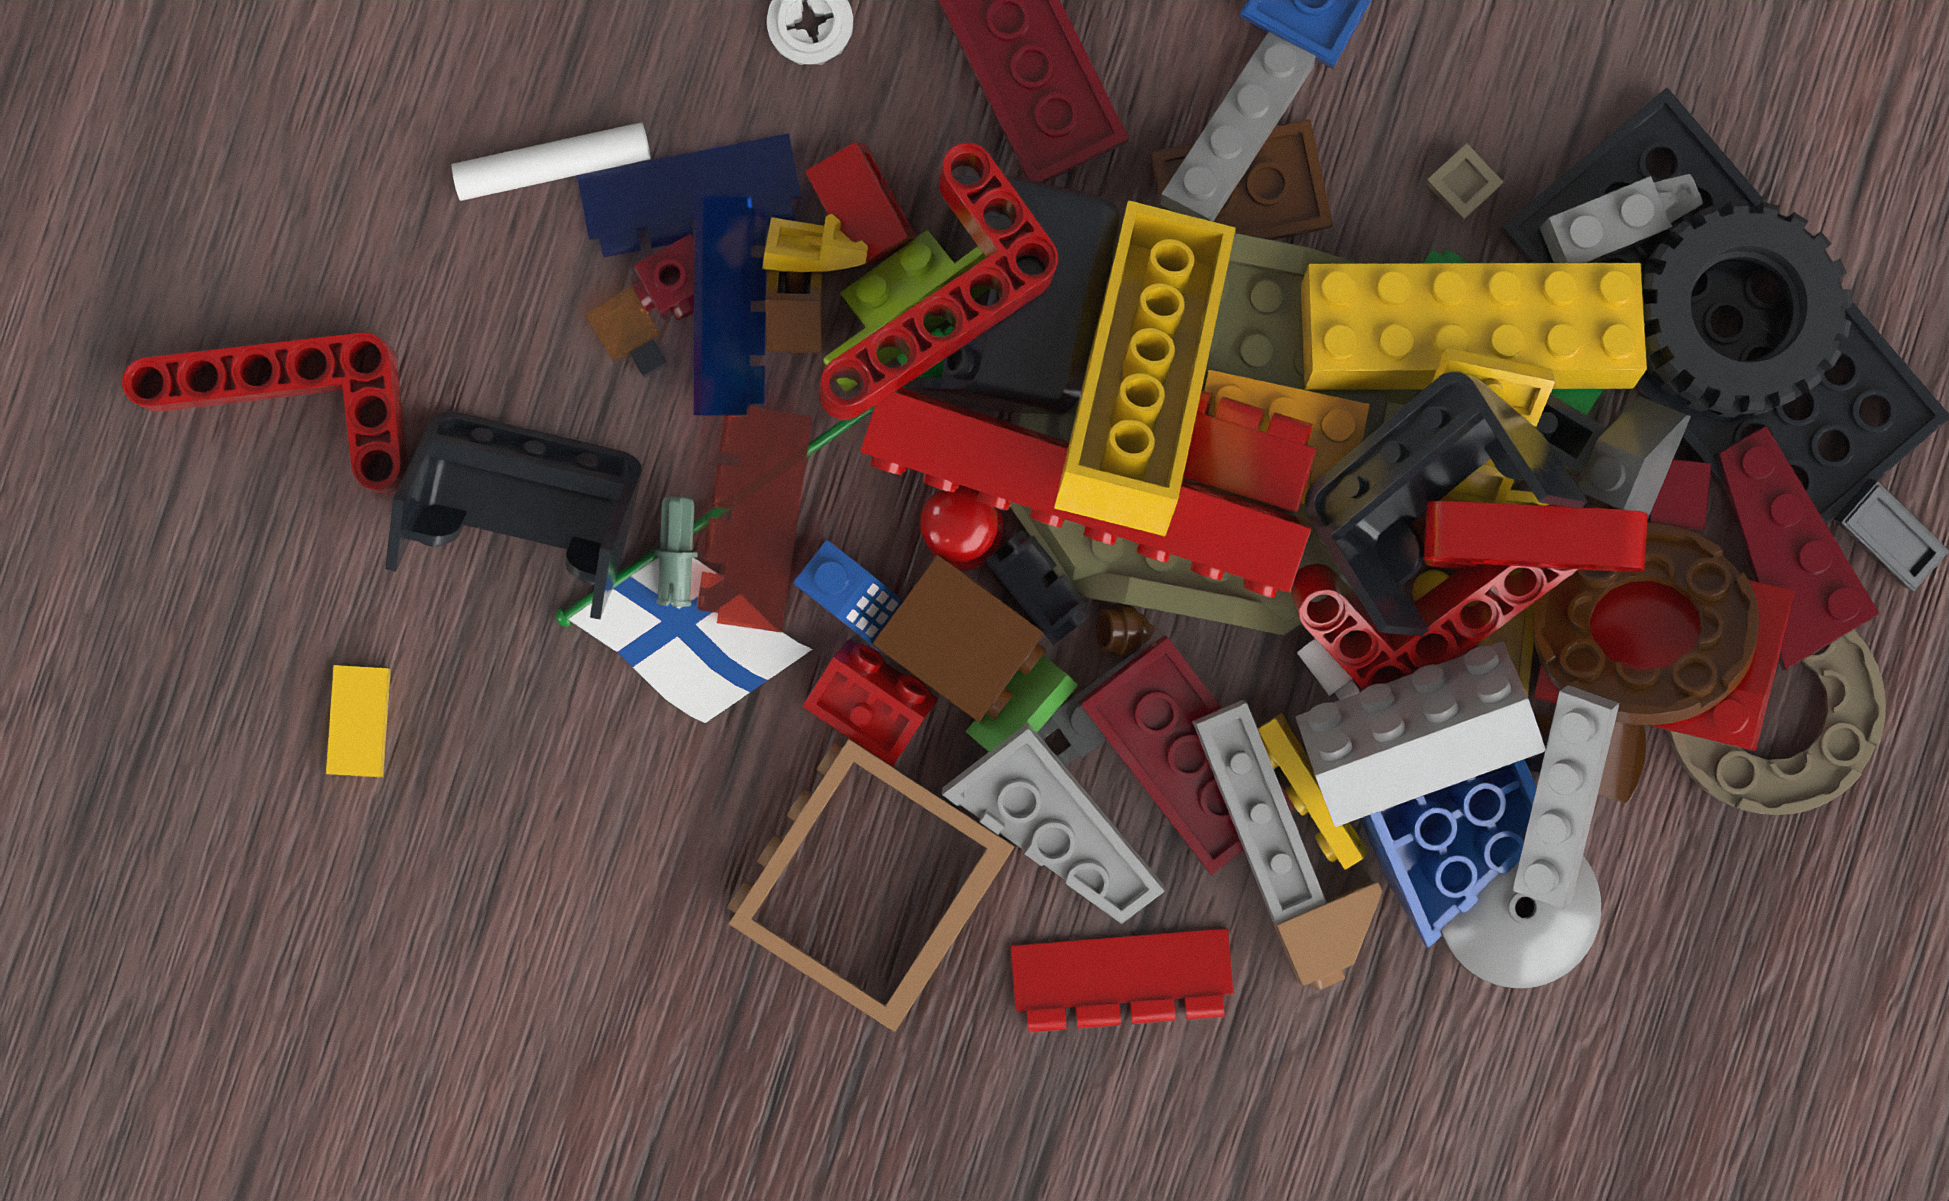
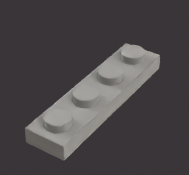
(1238, 129)
(1565, 796)
(1259, 812)

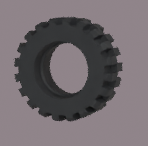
(1799, 267)

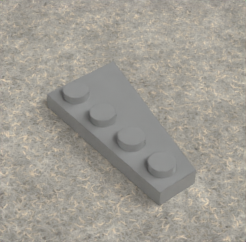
(1049, 815)

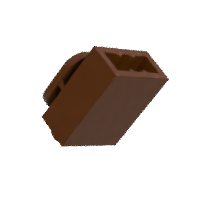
(960, 640)

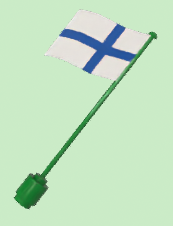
(683, 649)

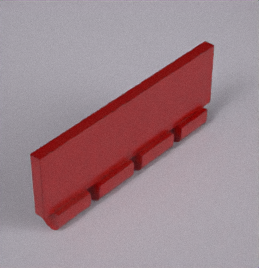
(1241, 459)
(1118, 970)

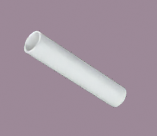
(551, 161)

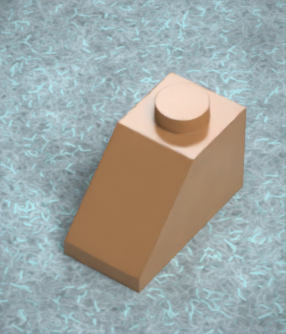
(1329, 936)

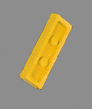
(1305, 794)

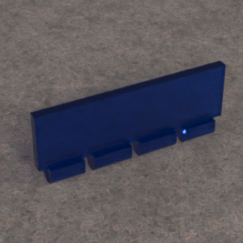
(663, 191)
(723, 294)

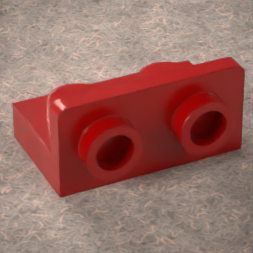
(870, 701)

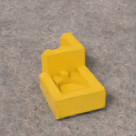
(811, 247)

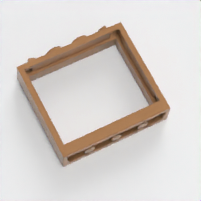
(780, 852)

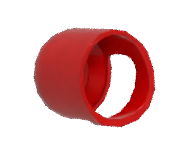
(961, 528)

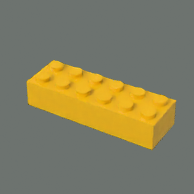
(1395, 320)
(1146, 369)

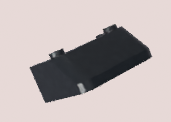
(1043, 349)
(1418, 457)
(518, 487)

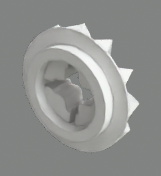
(796, 43)

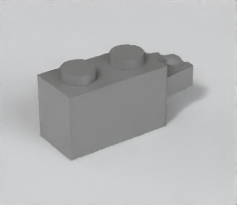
(1619, 220)

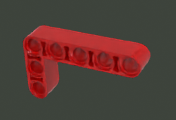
(953, 300)
(288, 381)
(1441, 608)

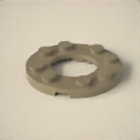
(1822, 770)

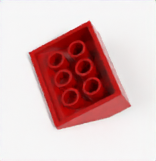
(1655, 625)

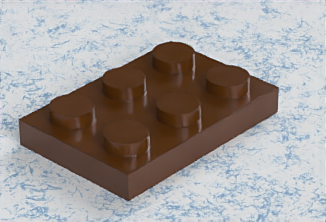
(1279, 191)

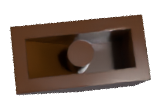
(794, 311)

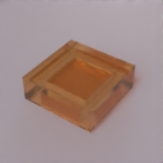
(622, 324)

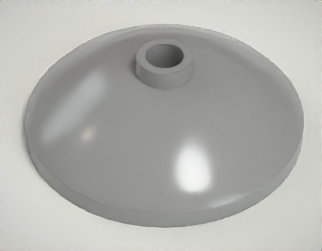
(1528, 950)

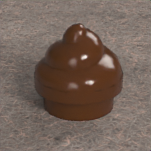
(1122, 630)

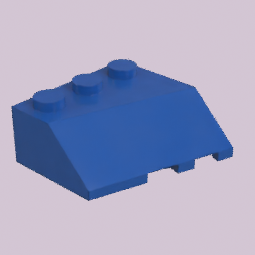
(1452, 843)

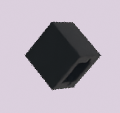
(648, 358)

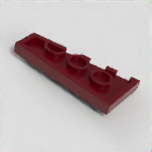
(1792, 547)

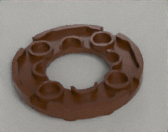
(1696, 679)

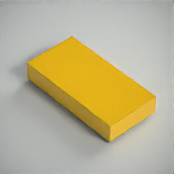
(358, 721)

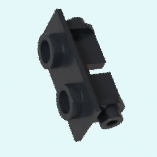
(1021, 571)

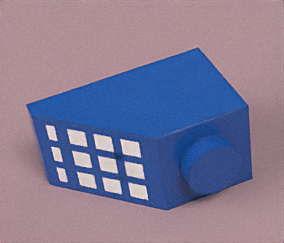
(848, 592)

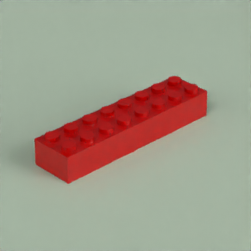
(1026, 468)

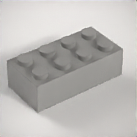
(1420, 733)

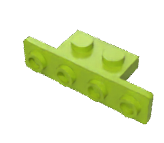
(899, 285)

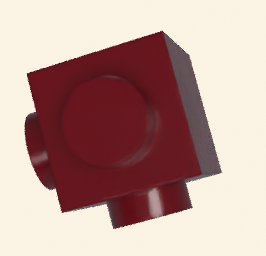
(668, 279)

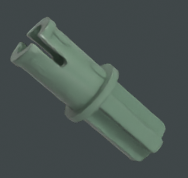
(676, 551)

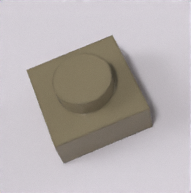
(1464, 182)

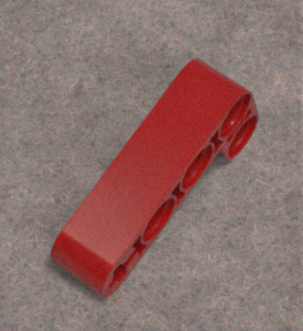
(1534, 536)

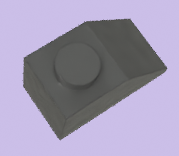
(1634, 456)

